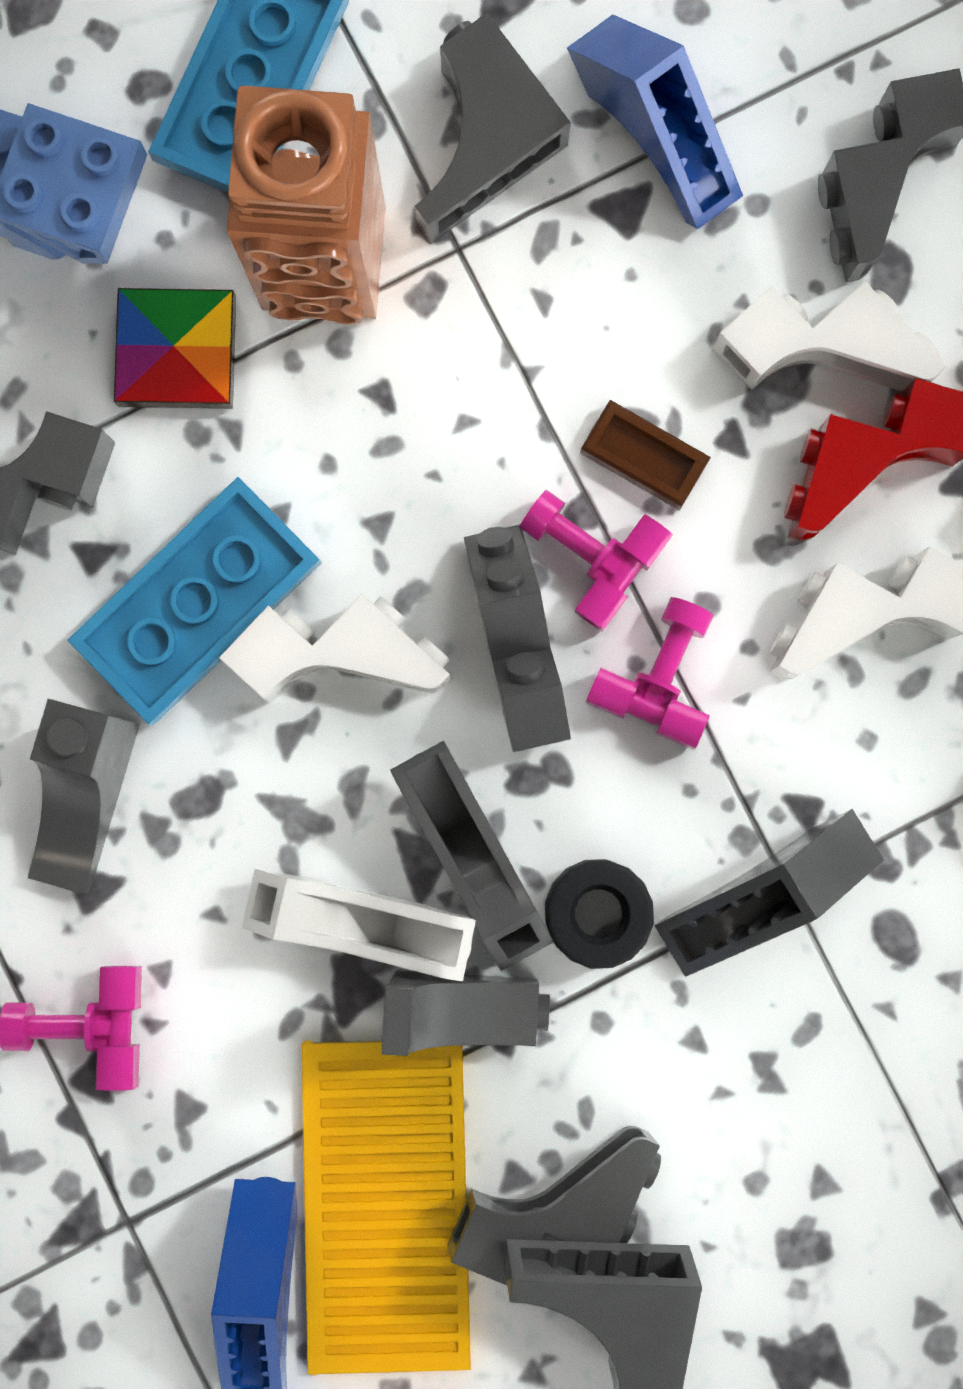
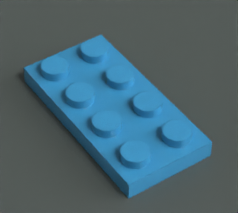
(247, 46)
(194, 601)

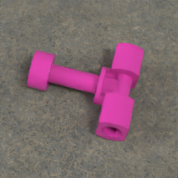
(612, 565)
(652, 695)
(103, 1027)

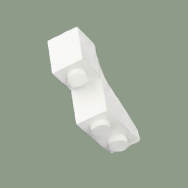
(855, 338)
(849, 607)
(360, 643)
(359, 924)

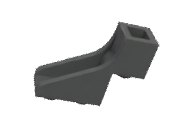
(866, 180)
(61, 462)
(517, 637)
(471, 855)
(584, 1205)

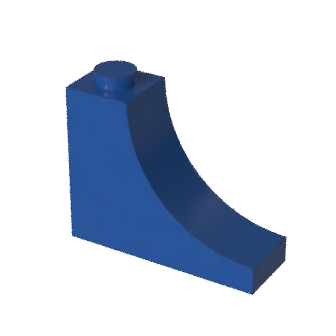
(659, 102)
(255, 1285)

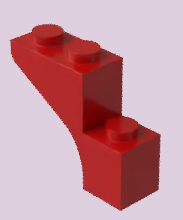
(850, 454)

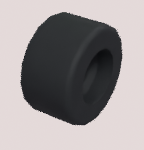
(612, 948)

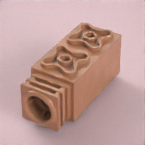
(303, 220)

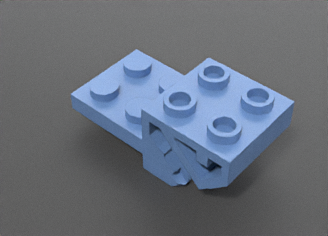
(64, 184)

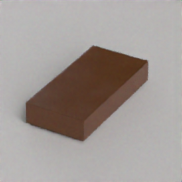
(644, 454)

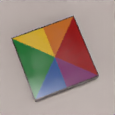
(175, 348)

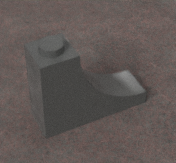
(505, 129)
(81, 773)
(773, 896)
(479, 1010)
(626, 1294)

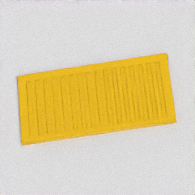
(382, 1207)

